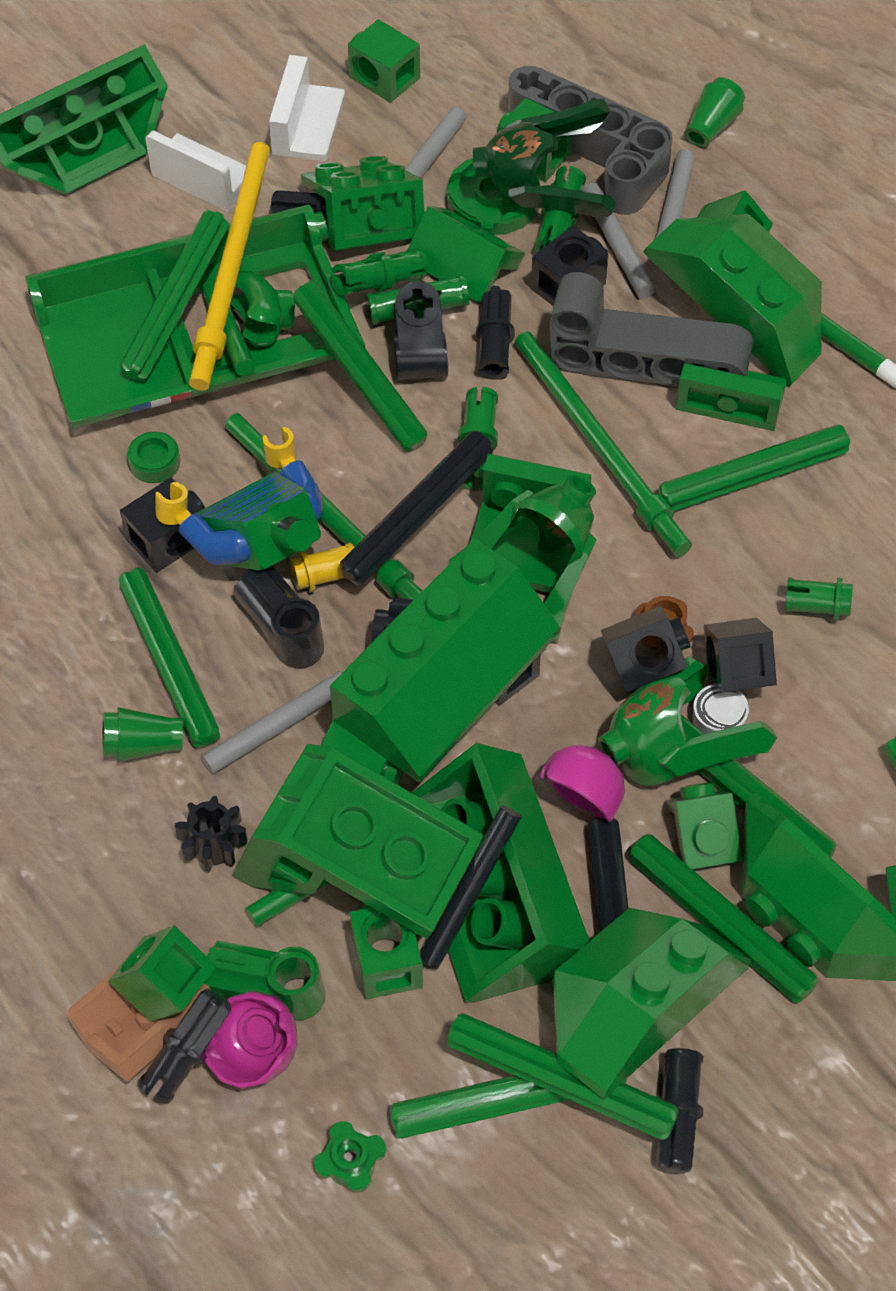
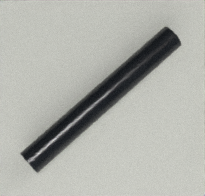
(470, 886)

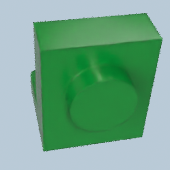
(706, 826)

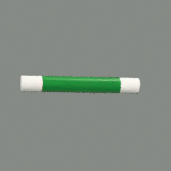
(858, 350)

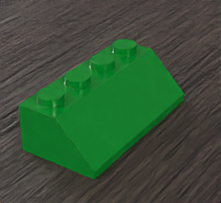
(443, 661)
(526, 911)

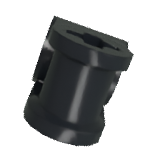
(419, 342)

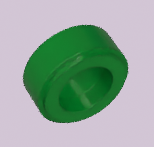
(153, 457)

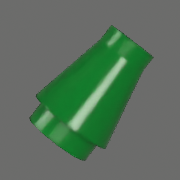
(716, 109)
(139, 734)

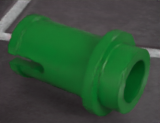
(819, 597)

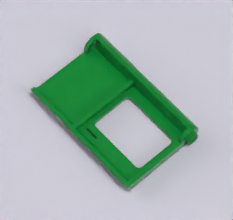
(98, 305)

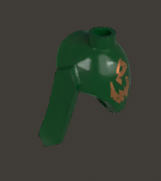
(517, 150)

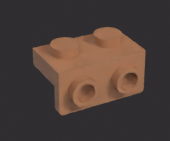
(118, 1031)

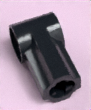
(282, 615)

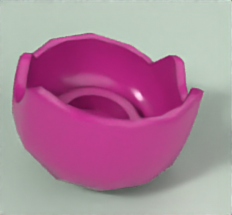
(586, 779)
(253, 1041)

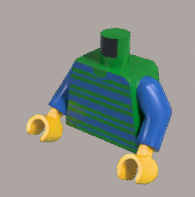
(256, 522)

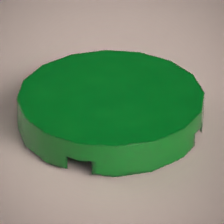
(482, 202)

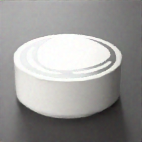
(719, 710)

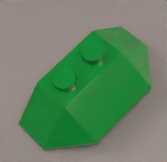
(85, 124)
(748, 282)
(812, 900)
(635, 992)

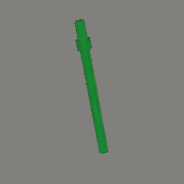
(652, 507)
(391, 575)

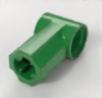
(266, 971)

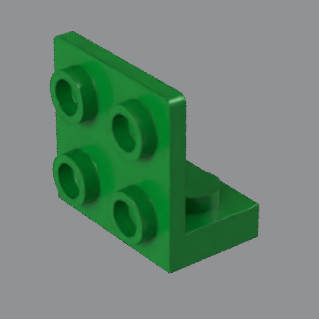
(368, 201)
(502, 482)

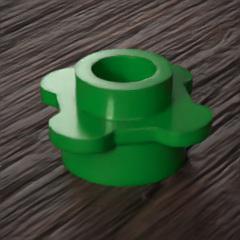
(355, 1173)

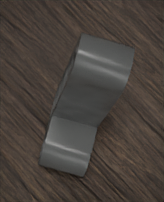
(626, 144)
(635, 344)

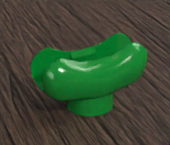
(262, 309)

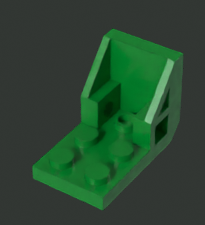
(361, 836)

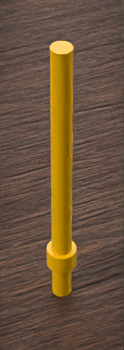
(210, 338)

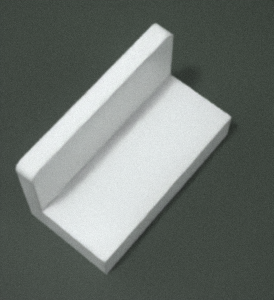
(304, 114)
(195, 169)

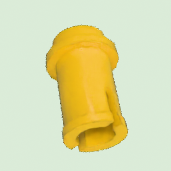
(318, 567)

